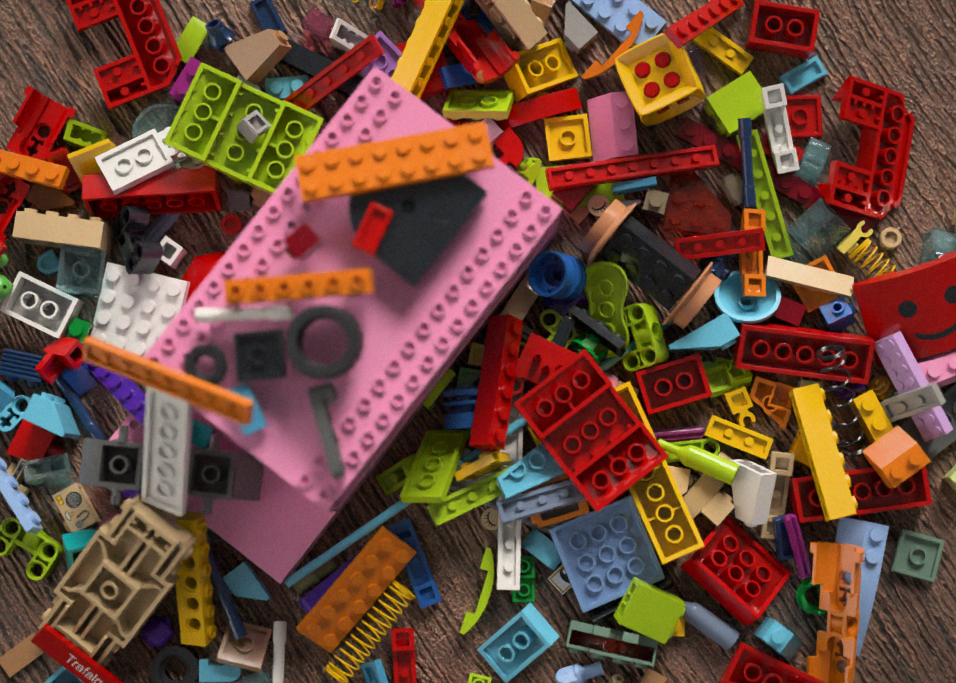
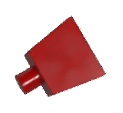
(34, 442)

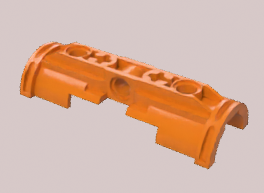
(829, 570)

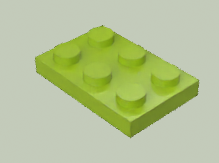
(478, 104)

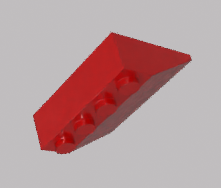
(736, 571)

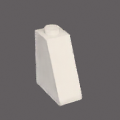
(752, 492)

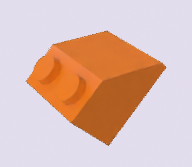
(895, 457)

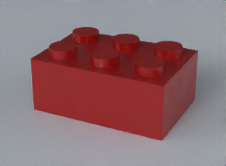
(782, 29)
(672, 384)

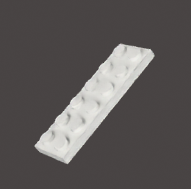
(166, 451)

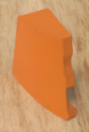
(772, 398)

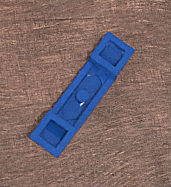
(417, 567)

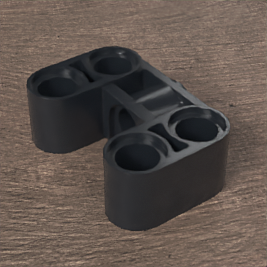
(137, 254)

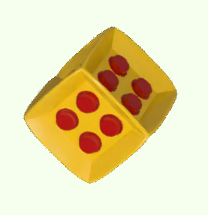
(659, 80)

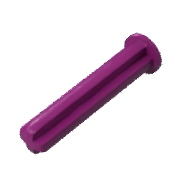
(678, 434)
(798, 546)

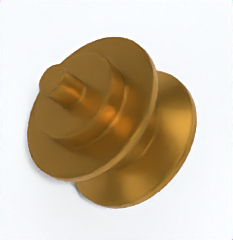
(881, 386)

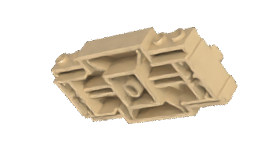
(119, 579)

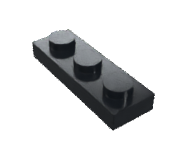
(612, 341)

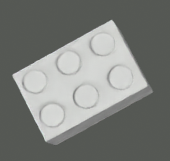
(41, 305)

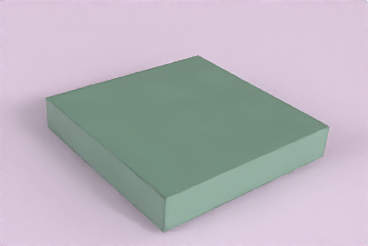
(917, 555)

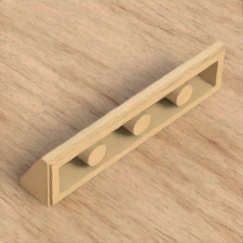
(809, 277)

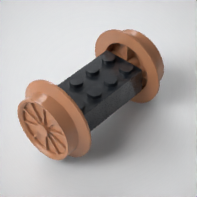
(650, 263)

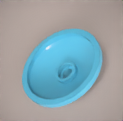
(742, 308)

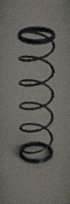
(843, 444)

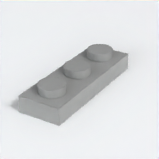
(913, 402)

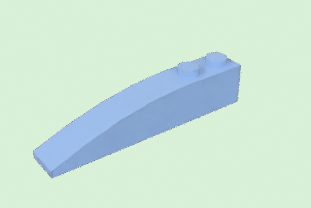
(873, 539)

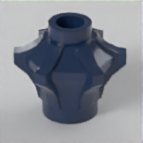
(218, 35)
(720, 266)

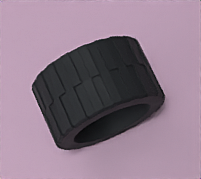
(295, 336)

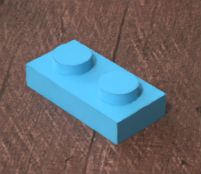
(284, 86)

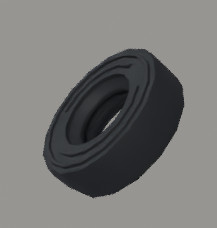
(213, 352)

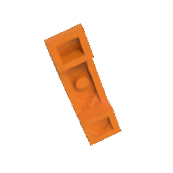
(634, 28)
(751, 263)

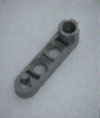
(320, 398)

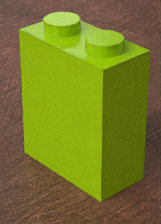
(733, 102)
(650, 610)

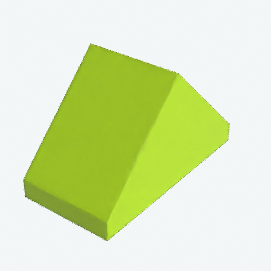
(82, 135)

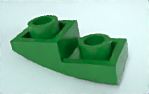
(527, 581)

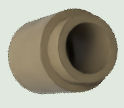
(732, 188)

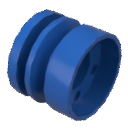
(557, 276)
(463, 408)

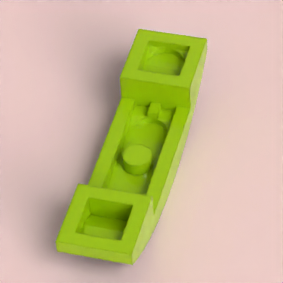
(471, 617)

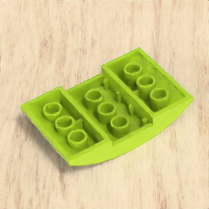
(209, 131)

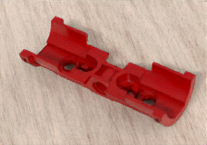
(480, 54)
(33, 115)

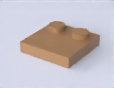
(246, 651)

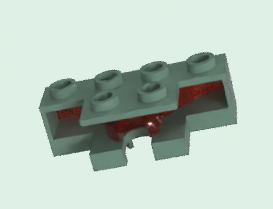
(611, 643)

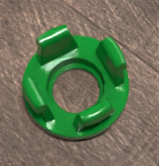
(589, 344)
(811, 608)

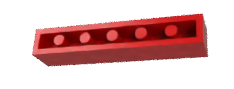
(496, 383)

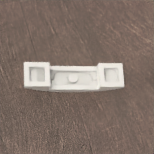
(778, 128)

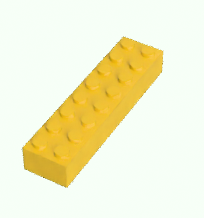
(661, 501)

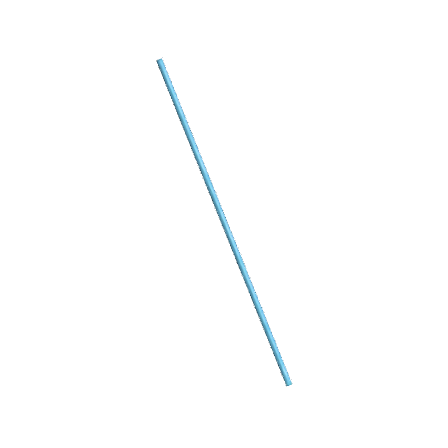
(390, 512)

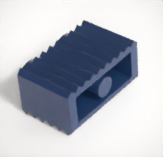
(20, 365)

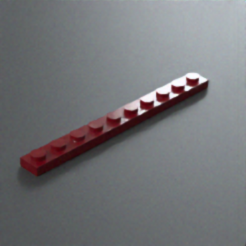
(784, 183)

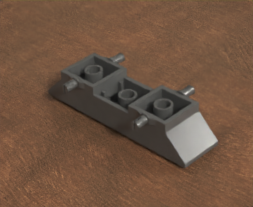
(211, 474)

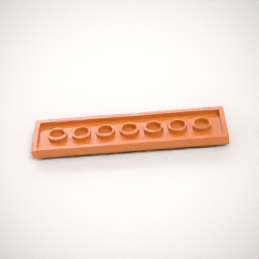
(394, 162)

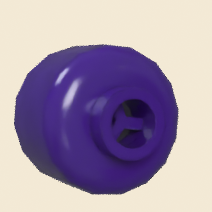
(157, 631)

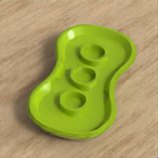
(606, 294)

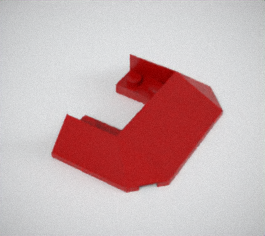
(151, 40)
(883, 150)

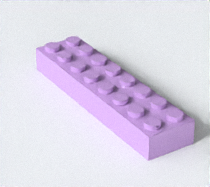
(908, 376)

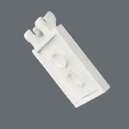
(137, 160)

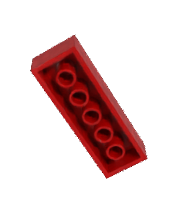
(163, 194)
(794, 352)
(869, 491)

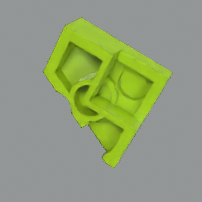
(724, 376)

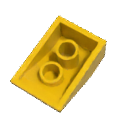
(540, 70)

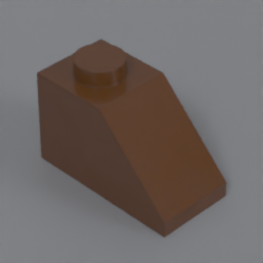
(49, 199)

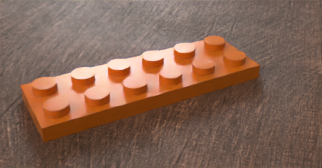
(356, 589)

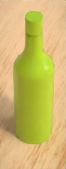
(703, 461)

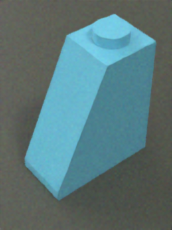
(778, 638)

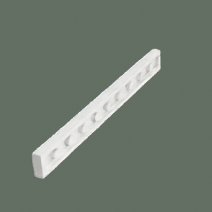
(510, 534)

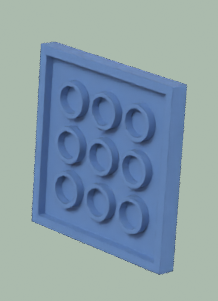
(605, 553)

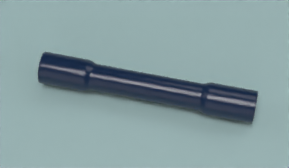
(745, 137)
(91, 426)
(233, 619)

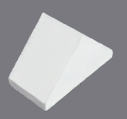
(345, 36)

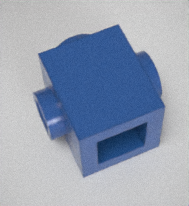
(837, 314)

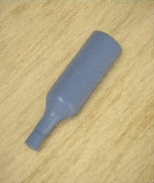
(710, 624)

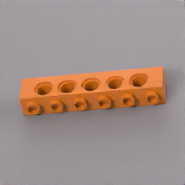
(299, 286)

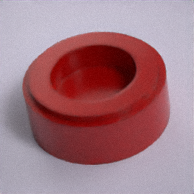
(231, 224)

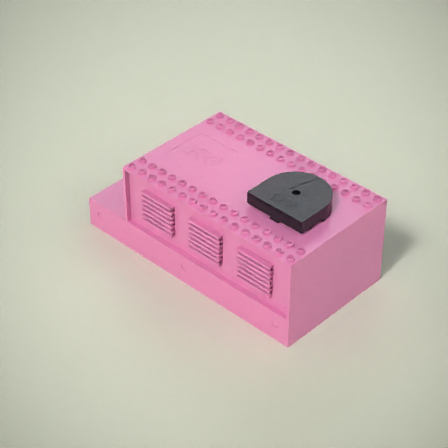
(437, 279)

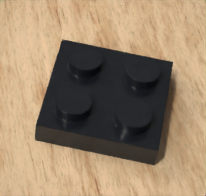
(260, 355)

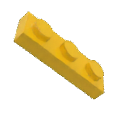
(724, 50)
(738, 437)

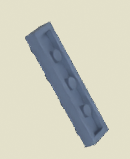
(538, 501)

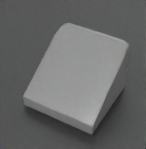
(253, 126)

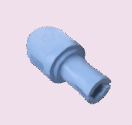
(578, 674)

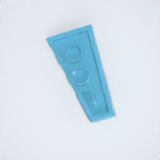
(528, 472)

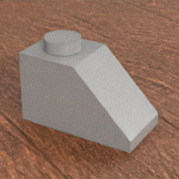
(577, 30)

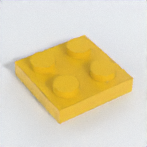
(567, 138)
(487, 463)

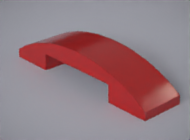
(541, 108)
(404, 655)

